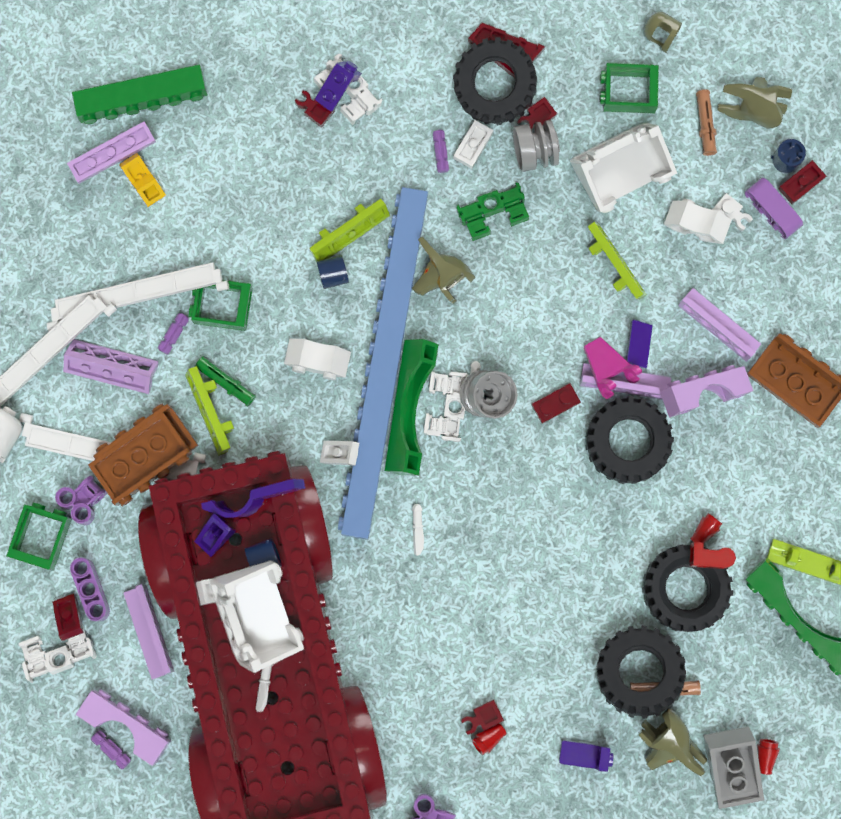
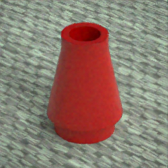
(706, 529)
(488, 739)
(767, 755)

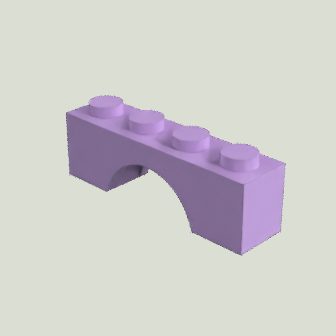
(684, 397)
(148, 743)

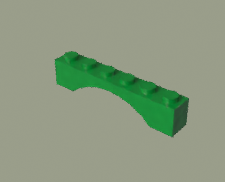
(403, 448)
(769, 583)

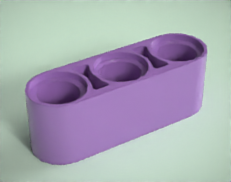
(774, 207)
(81, 583)

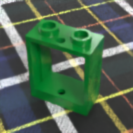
(630, 70)
(243, 307)
(20, 531)

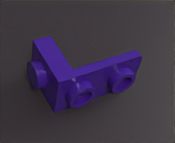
(337, 84)
(586, 755)

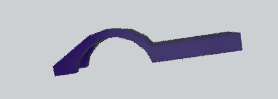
(256, 499)

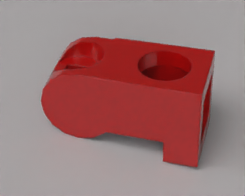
(707, 558)

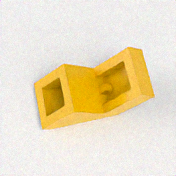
(142, 179)

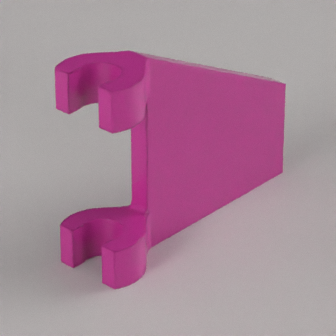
(606, 364)

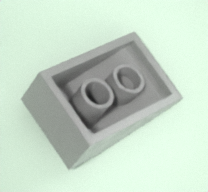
(734, 767)

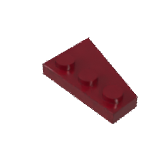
(486, 31)

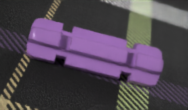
(440, 151)
(173, 333)
(110, 749)

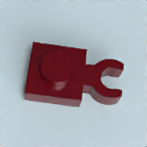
(315, 111)
(538, 112)
(486, 716)

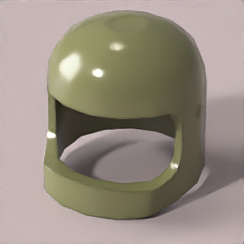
(665, 22)

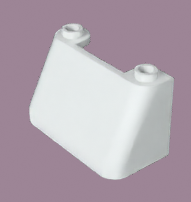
(624, 165)
(255, 616)

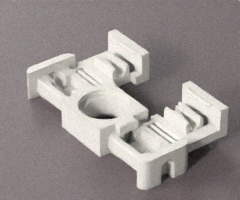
(361, 97)
(446, 426)
(41, 665)

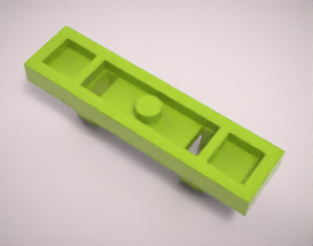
(350, 231)
(604, 244)
(215, 428)
(804, 561)

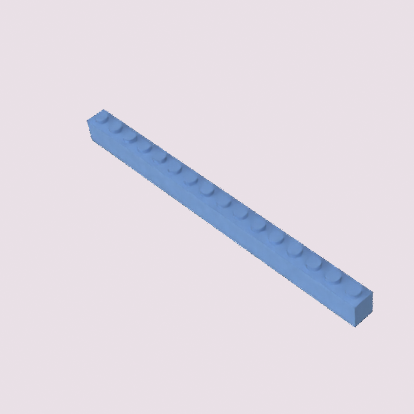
(384, 363)

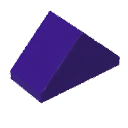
(214, 534)

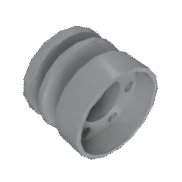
(536, 145)
(499, 393)

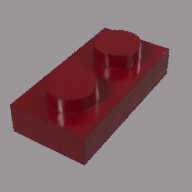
(802, 182)
(555, 403)
(67, 617)

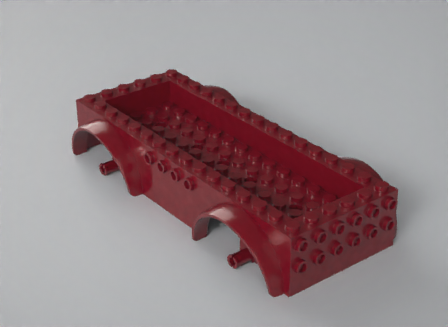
(316, 720)

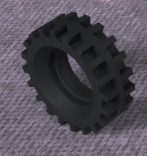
(500, 110)
(612, 465)
(681, 619)
(632, 701)

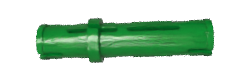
(232, 386)

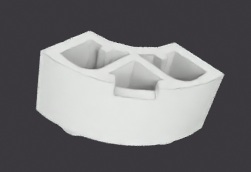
(703, 222)
(317, 358)

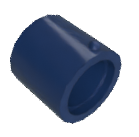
(789, 156)
(332, 272)
(263, 552)

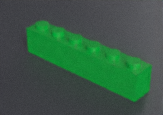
(139, 94)

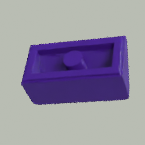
(639, 343)

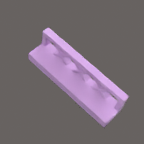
(111, 152)
(719, 324)
(108, 369)
(647, 386)
(148, 632)

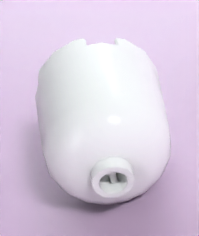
(9, 431)

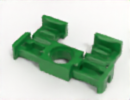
(507, 199)

